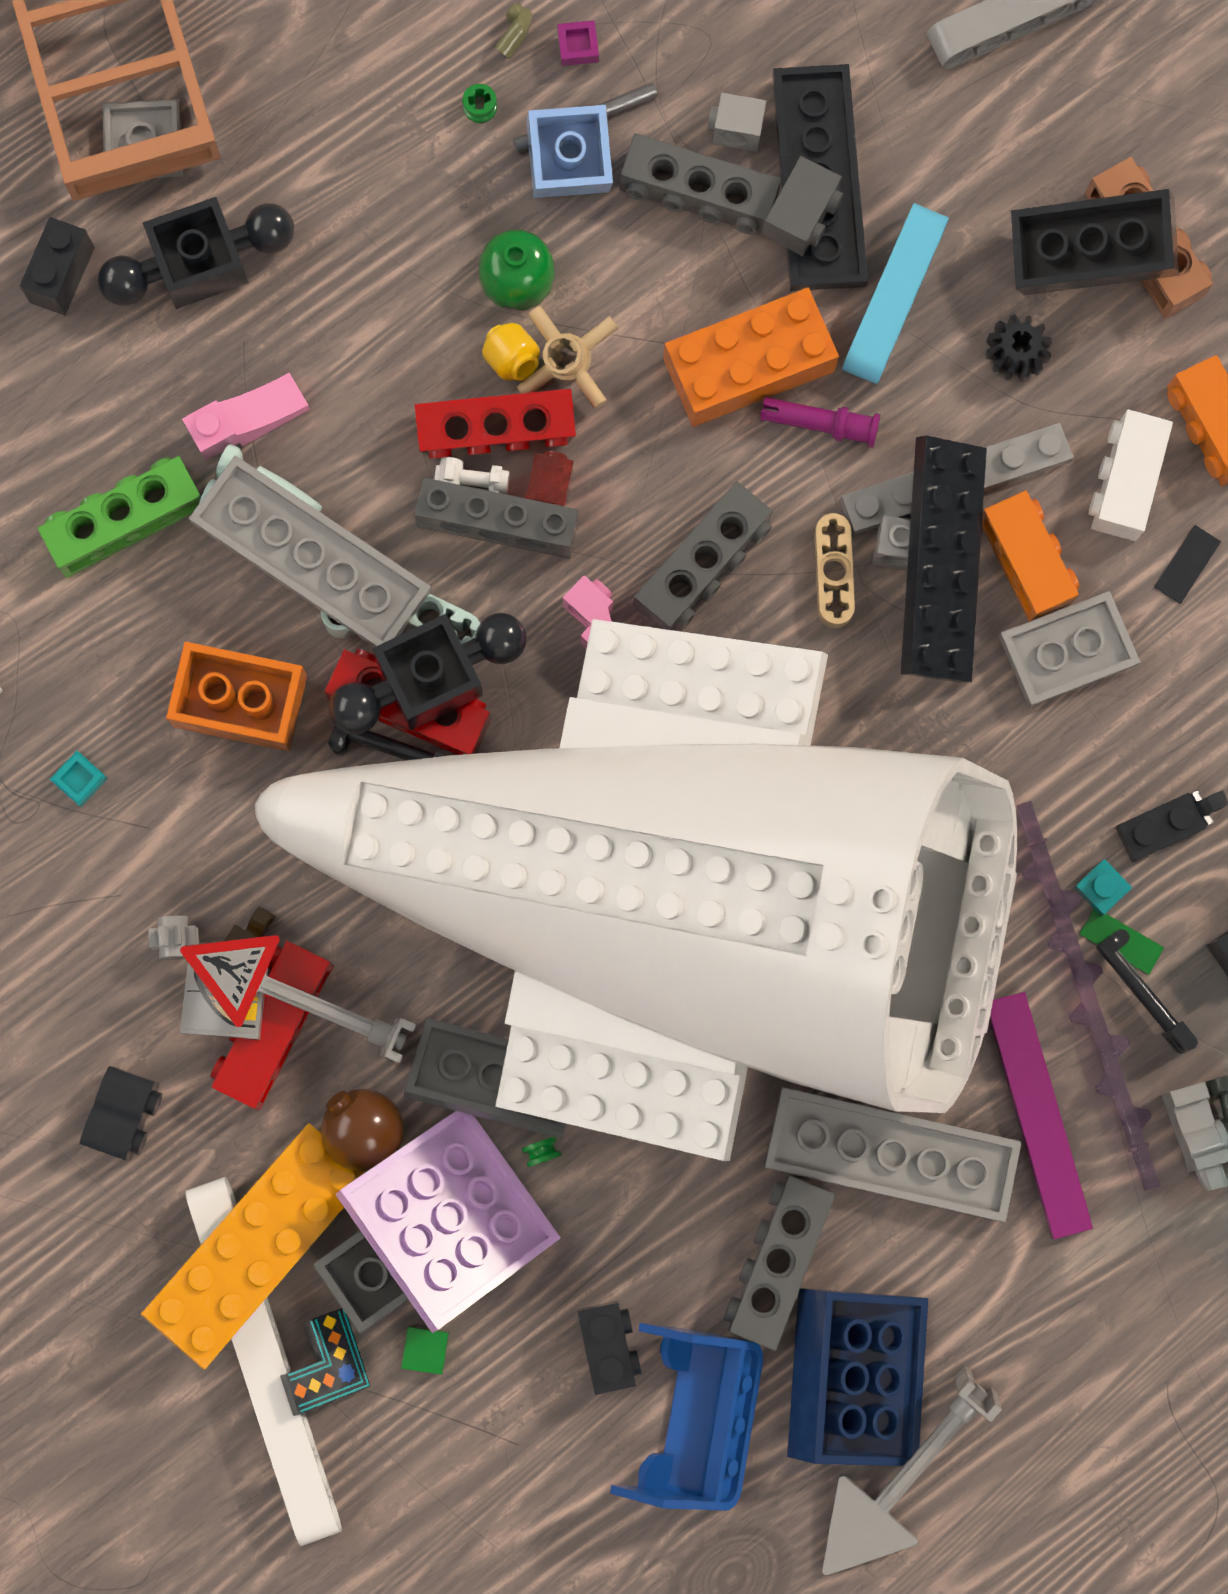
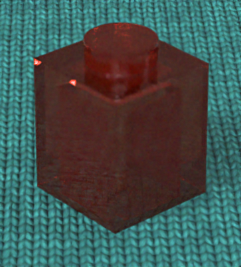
(550, 478)

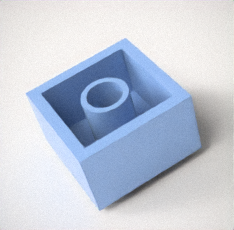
(569, 151)

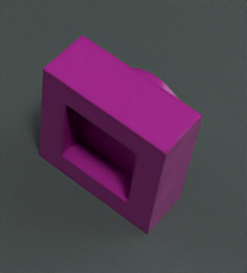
(578, 43)

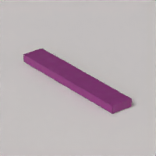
(1039, 1116)

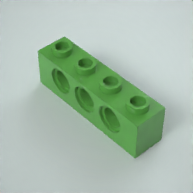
(113, 536)

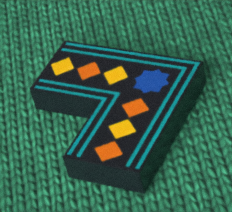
(337, 1365)

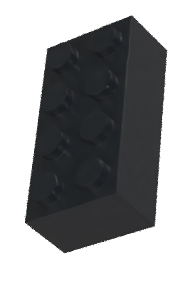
(1095, 242)

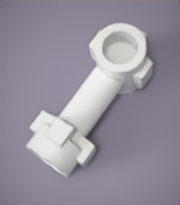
(452, 471)

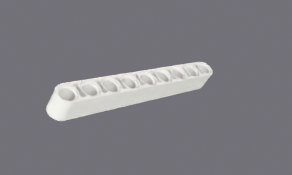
(262, 1363)

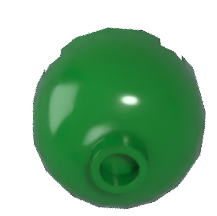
(516, 269)

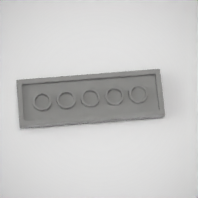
(309, 553)
(893, 1154)

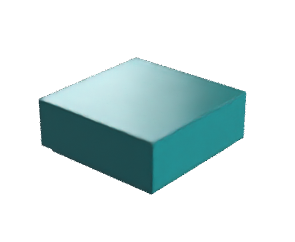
(78, 778)

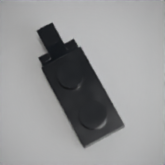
(1169, 823)

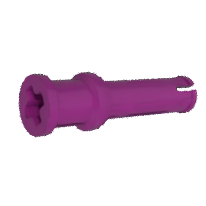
(839, 423)

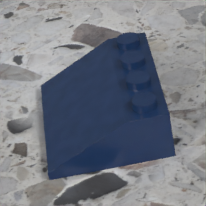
(857, 1378)

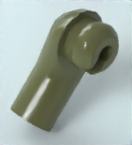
(517, 32)

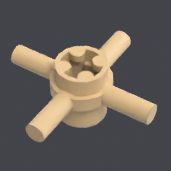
(552, 356)

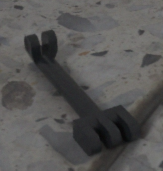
(340, 741)
(1176, 1033)

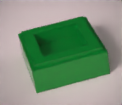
(425, 1350)

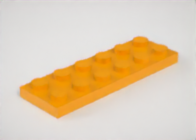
(251, 1249)

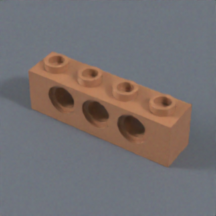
(1168, 293)

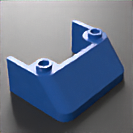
(707, 1422)

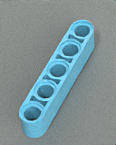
(895, 293)

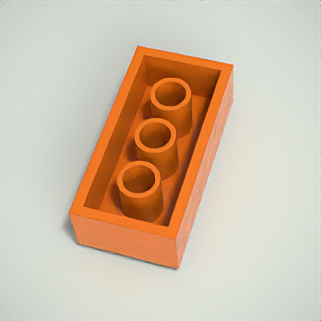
(750, 357)

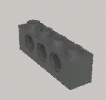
(687, 168)
(735, 508)
(496, 518)
(768, 1326)

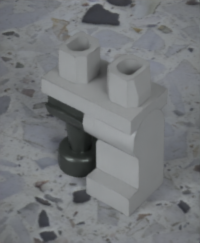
(1198, 1134)

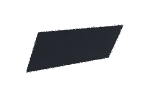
(1187, 564)

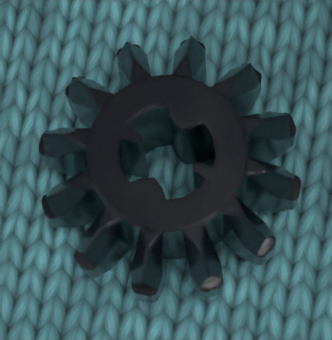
(1025, 335)

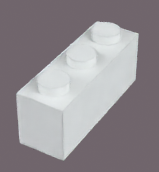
(1130, 475)

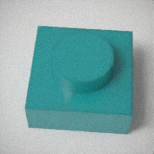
(1102, 887)

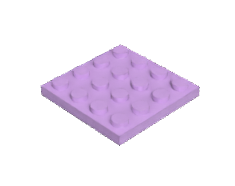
(448, 1218)

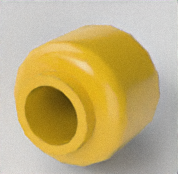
(511, 352)

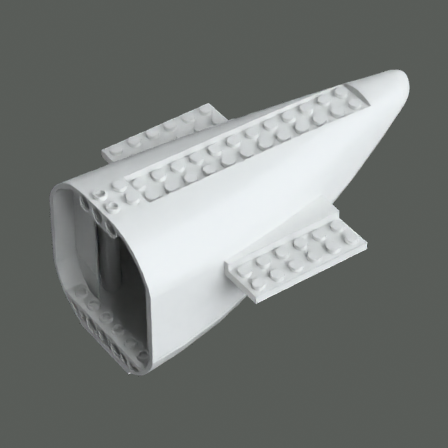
(692, 890)

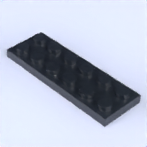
(818, 124)
(943, 560)

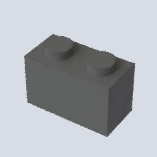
(802, 206)

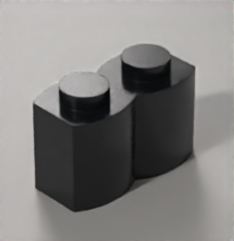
(121, 1113)

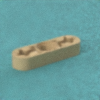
(843, 542)

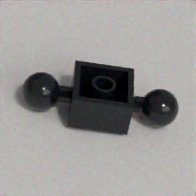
(195, 253)
(427, 672)

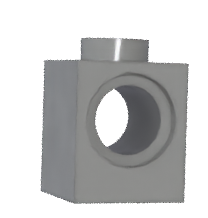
(737, 121)
(892, 543)

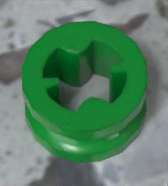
(490, 108)
(541, 1151)

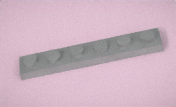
(1004, 464)

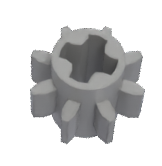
(171, 936)

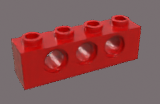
(554, 404)
(459, 738)

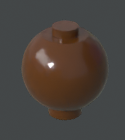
(361, 1128)

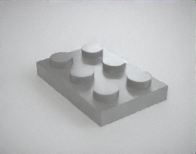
(1069, 649)

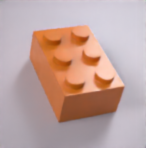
(237, 696)

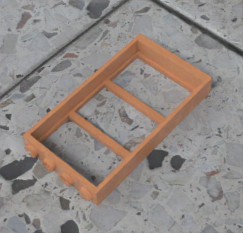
(134, 161)

